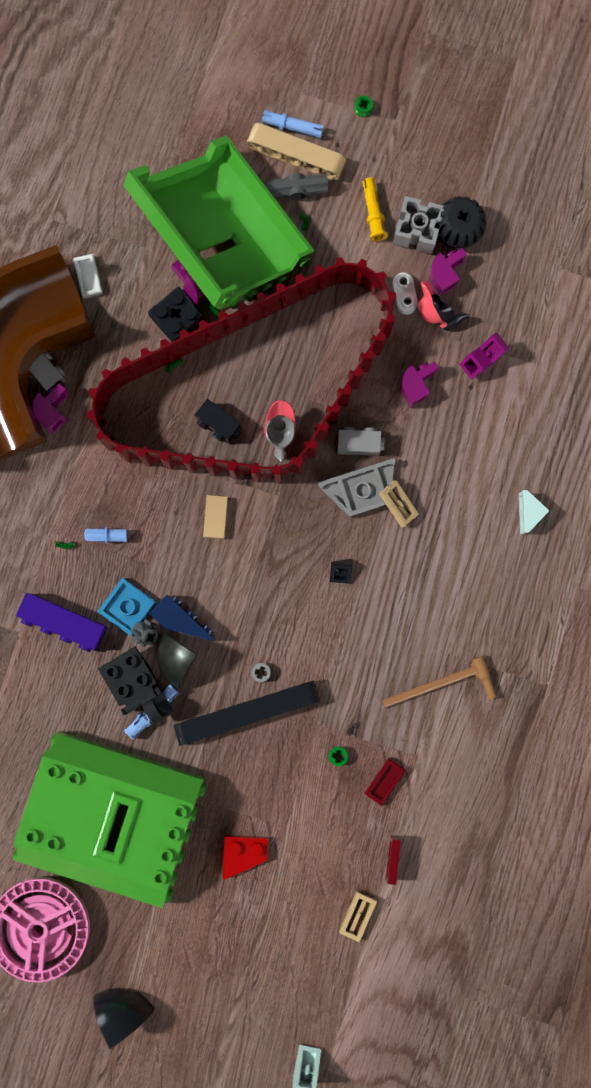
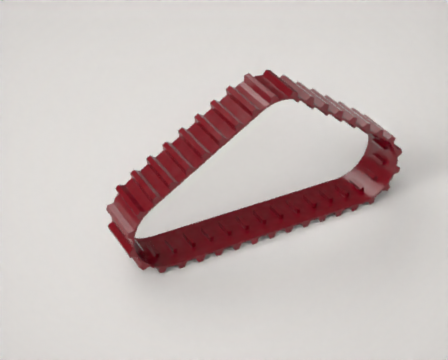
(226, 325)

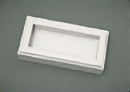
(88, 276)

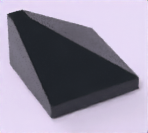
(341, 571)

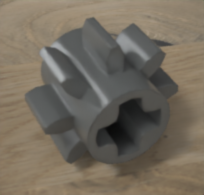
(144, 633)

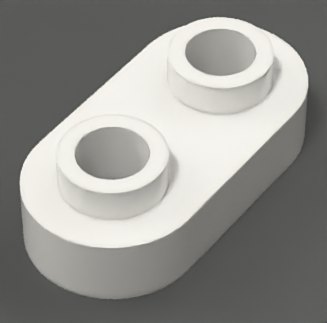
(405, 292)

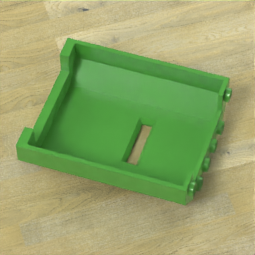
(216, 202)
(76, 807)

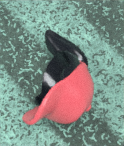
(436, 311)

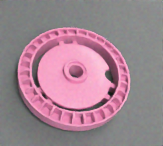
(54, 919)

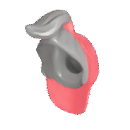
(280, 427)

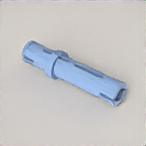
(293, 124)
(142, 720)

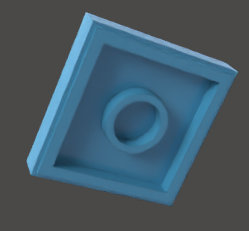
(126, 606)

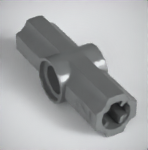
(297, 186)

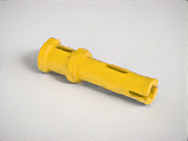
(375, 218)

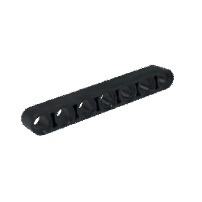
(246, 713)

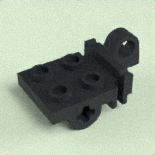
(133, 685)

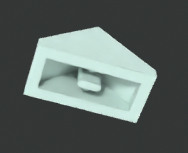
(530, 511)
(306, 1067)

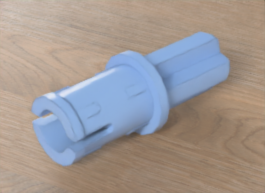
(106, 535)

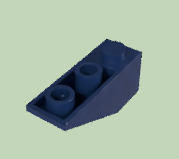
(174, 617)

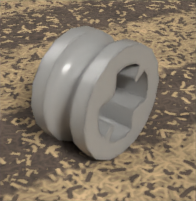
(258, 667)

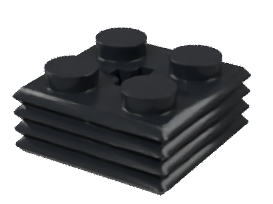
(176, 302)

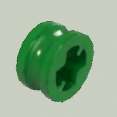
(360, 111)
(343, 752)

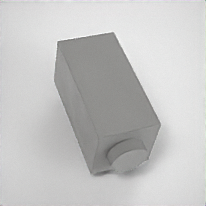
(46, 372)
(360, 442)

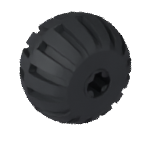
(461, 222)

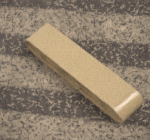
(295, 151)

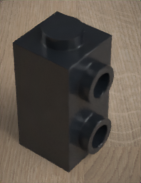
(218, 421)

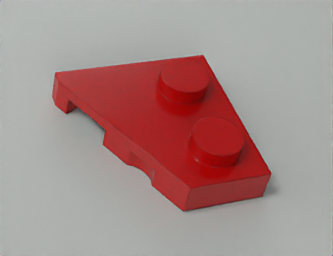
(243, 853)

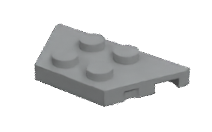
(359, 489)

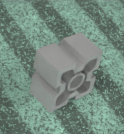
(407, 229)

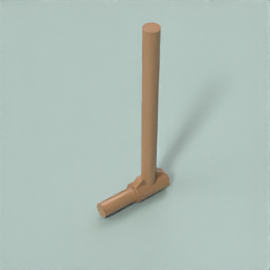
(478, 668)

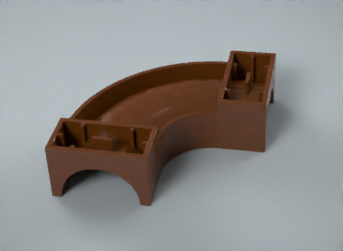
(37, 314)

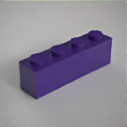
(61, 621)

